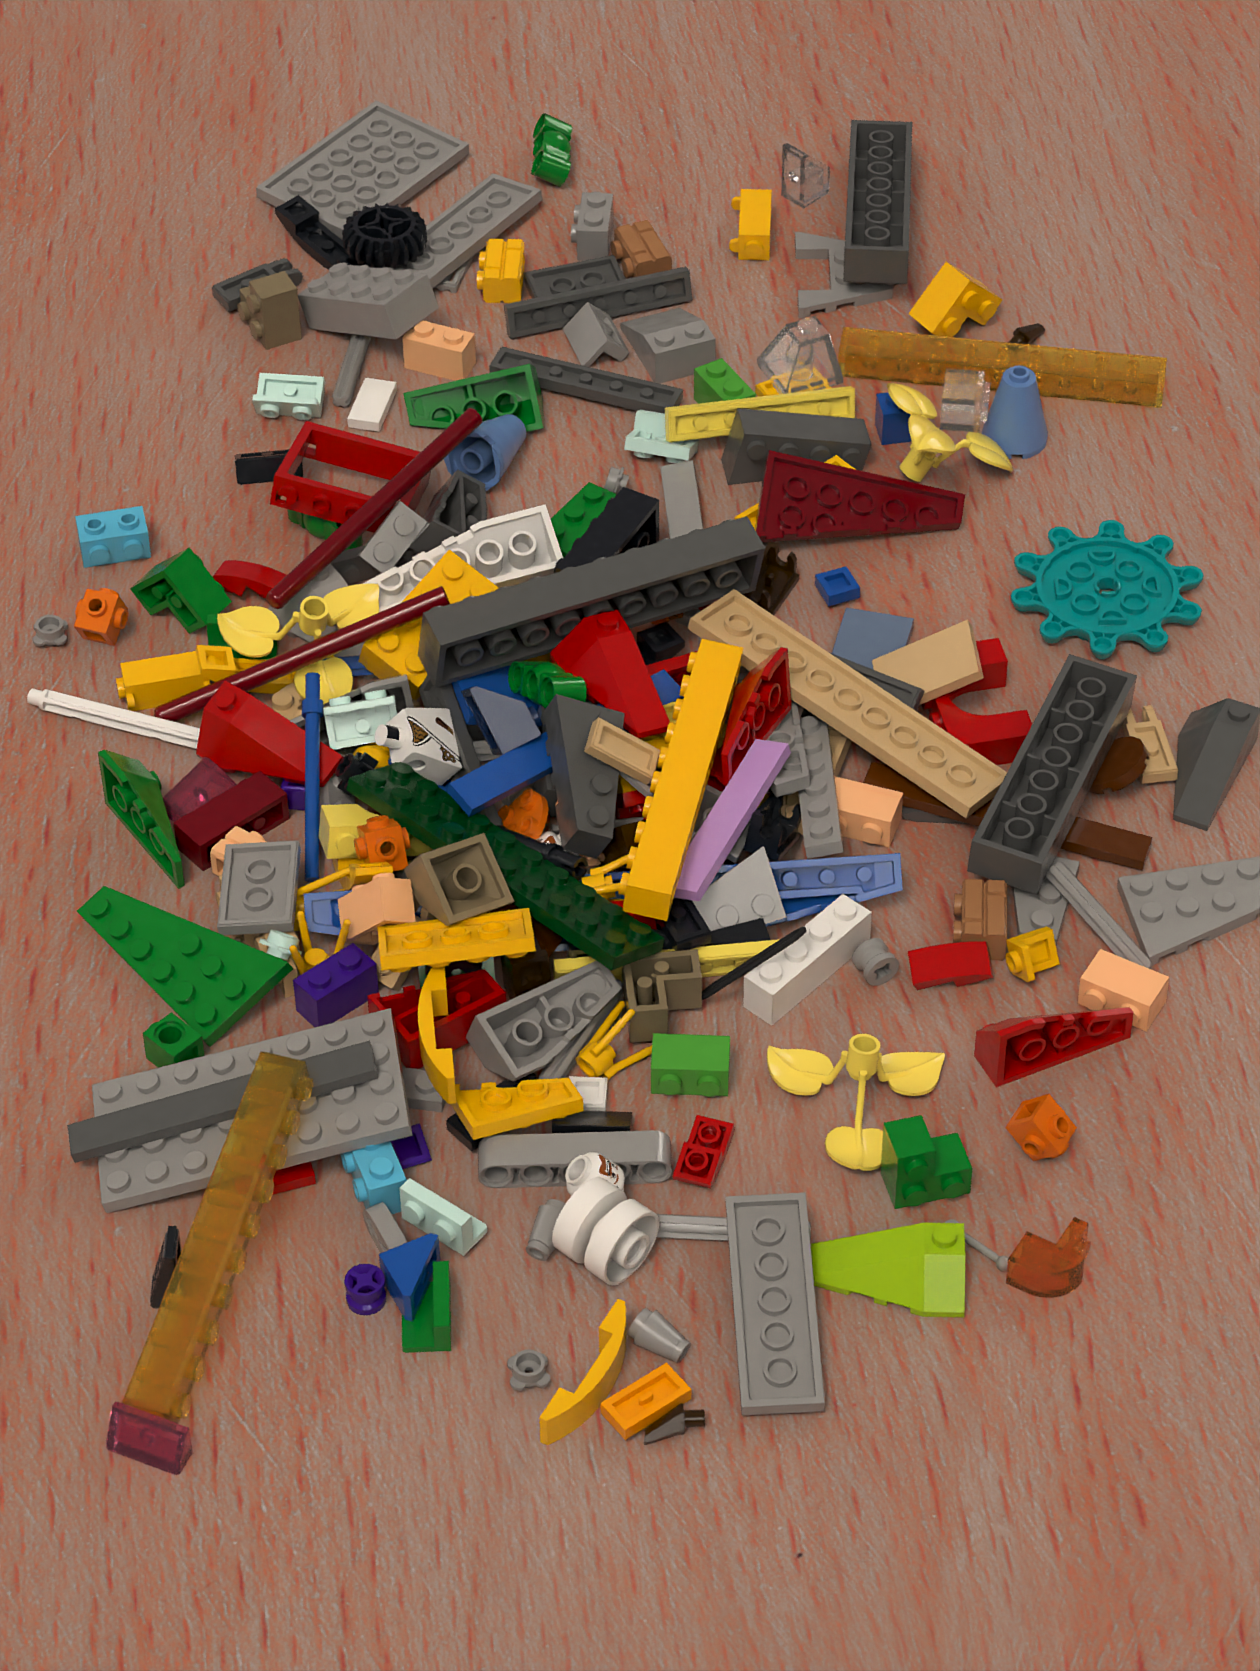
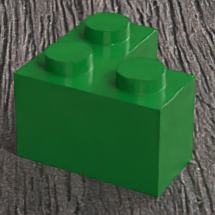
(184, 588)
(922, 1167)

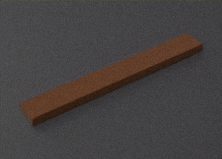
(1084, 836)

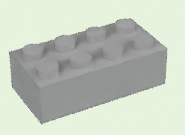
(368, 301)

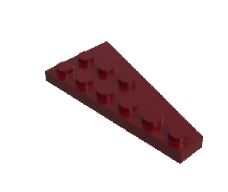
(831, 501)

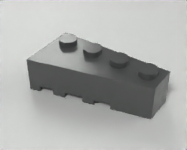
(793, 434)
(582, 783)

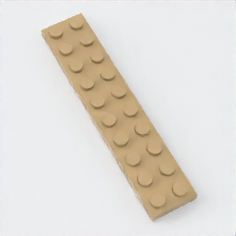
(856, 705)

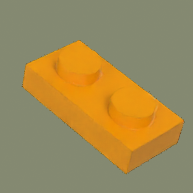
(645, 1401)

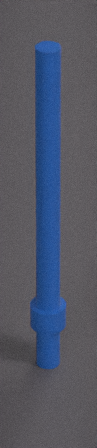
(312, 712)

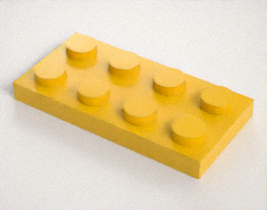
(471, 940)

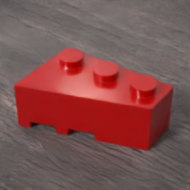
(466, 997)

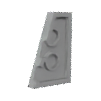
(742, 895)
(1045, 908)

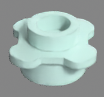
(279, 944)

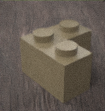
(271, 310)
(657, 986)

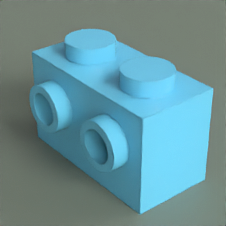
(113, 536)
(375, 1175)

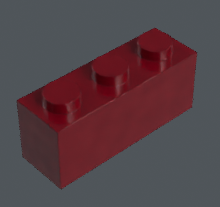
(251, 805)

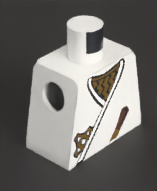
(423, 741)

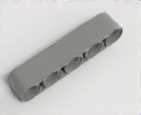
(544, 1158)

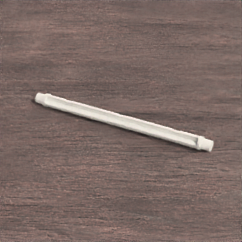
(115, 717)

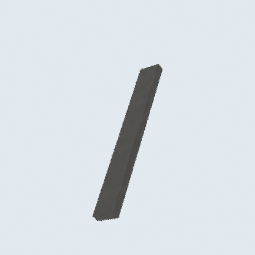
(207, 1105)

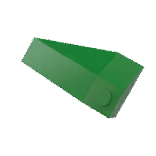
(490, 394)
(138, 803)

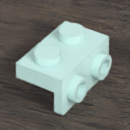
(289, 396)
(650, 439)
(357, 721)
(440, 1217)

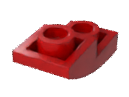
(240, 575)
(950, 962)
(704, 1152)

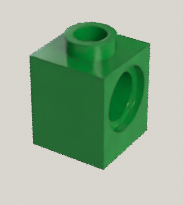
(172, 1042)

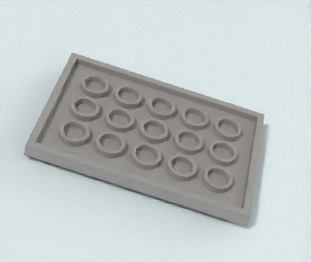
(365, 162)

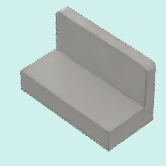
(592, 334)

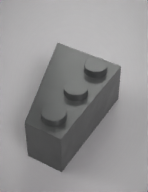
(452, 511)

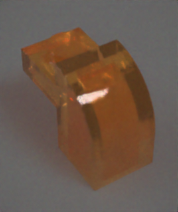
(1048, 1267)

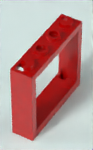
(345, 451)

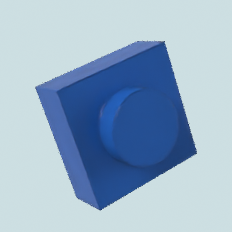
(837, 586)

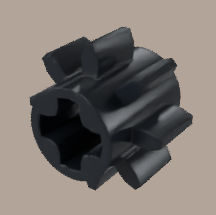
(352, 766)

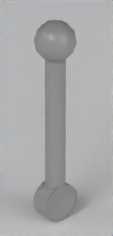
(1001, 1261)

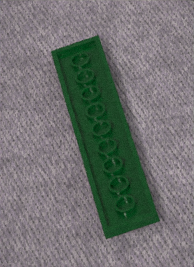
(535, 883)

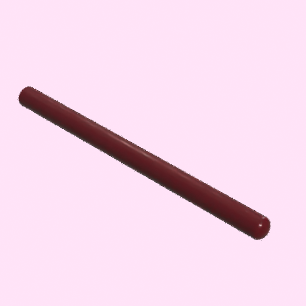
(373, 509)
(307, 653)

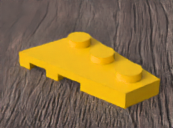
(505, 1109)

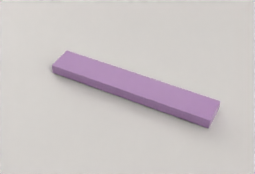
(730, 816)

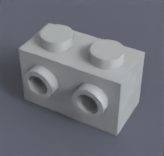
(593, 225)

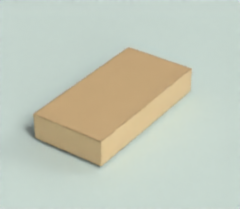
(622, 750)

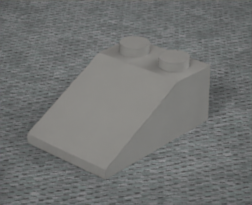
(670, 343)

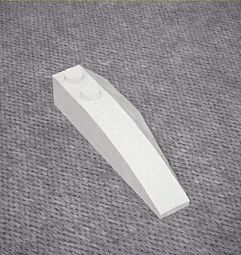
(500, 548)

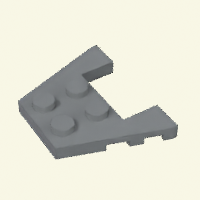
(820, 247)

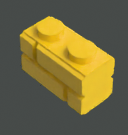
(502, 270)

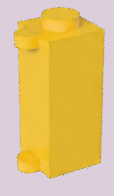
(754, 224)
(159, 680)

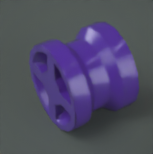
(359, 1283)

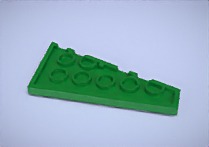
(192, 968)

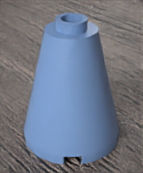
(1017, 414)
(488, 450)

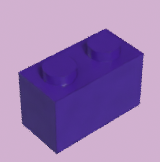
(335, 986)

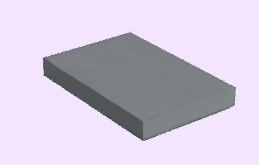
(259, 887)

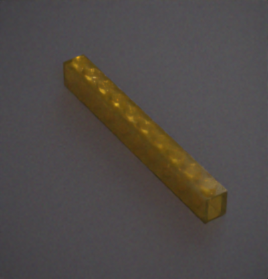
(1058, 370)
(219, 1238)

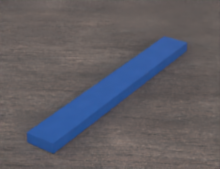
(525, 763)

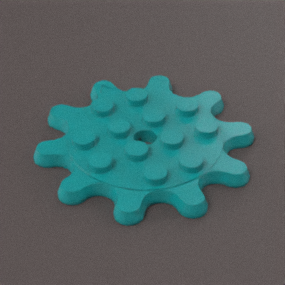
(1078, 568)

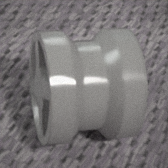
(875, 961)

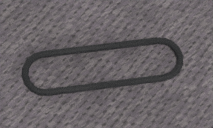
(753, 962)

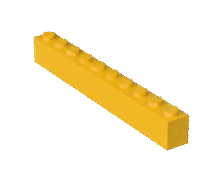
(682, 781)

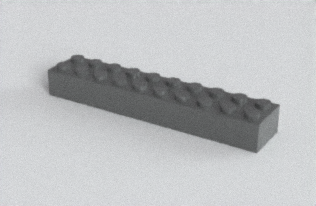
(538, 614)

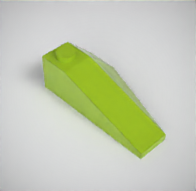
(902, 1265)

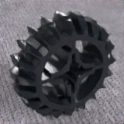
(384, 236)

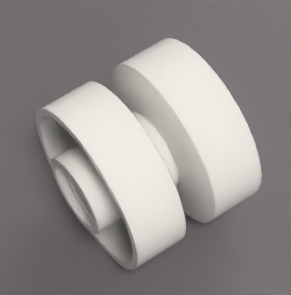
(605, 1231)

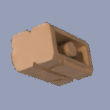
(640, 250)
(982, 915)

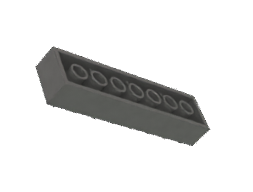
(878, 202)
(1051, 774)

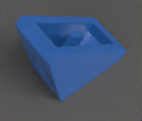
(410, 1271)

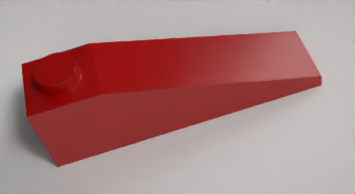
(756, 709)

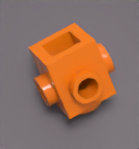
(101, 616)
(382, 841)
(1041, 1128)

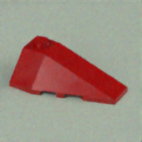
(614, 671)
(252, 737)
(1043, 1041)

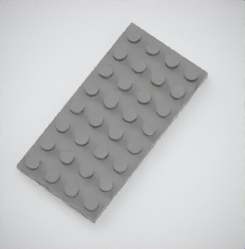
(327, 1127)

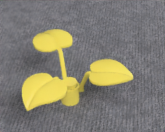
(930, 440)
(254, 628)
(805, 1071)

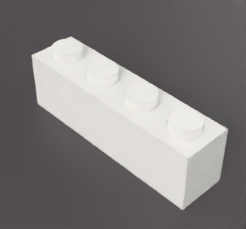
(804, 965)

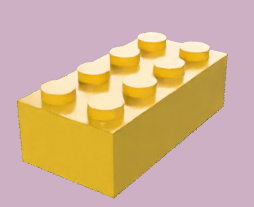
(397, 650)

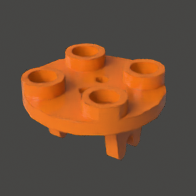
(526, 814)

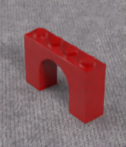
(992, 736)

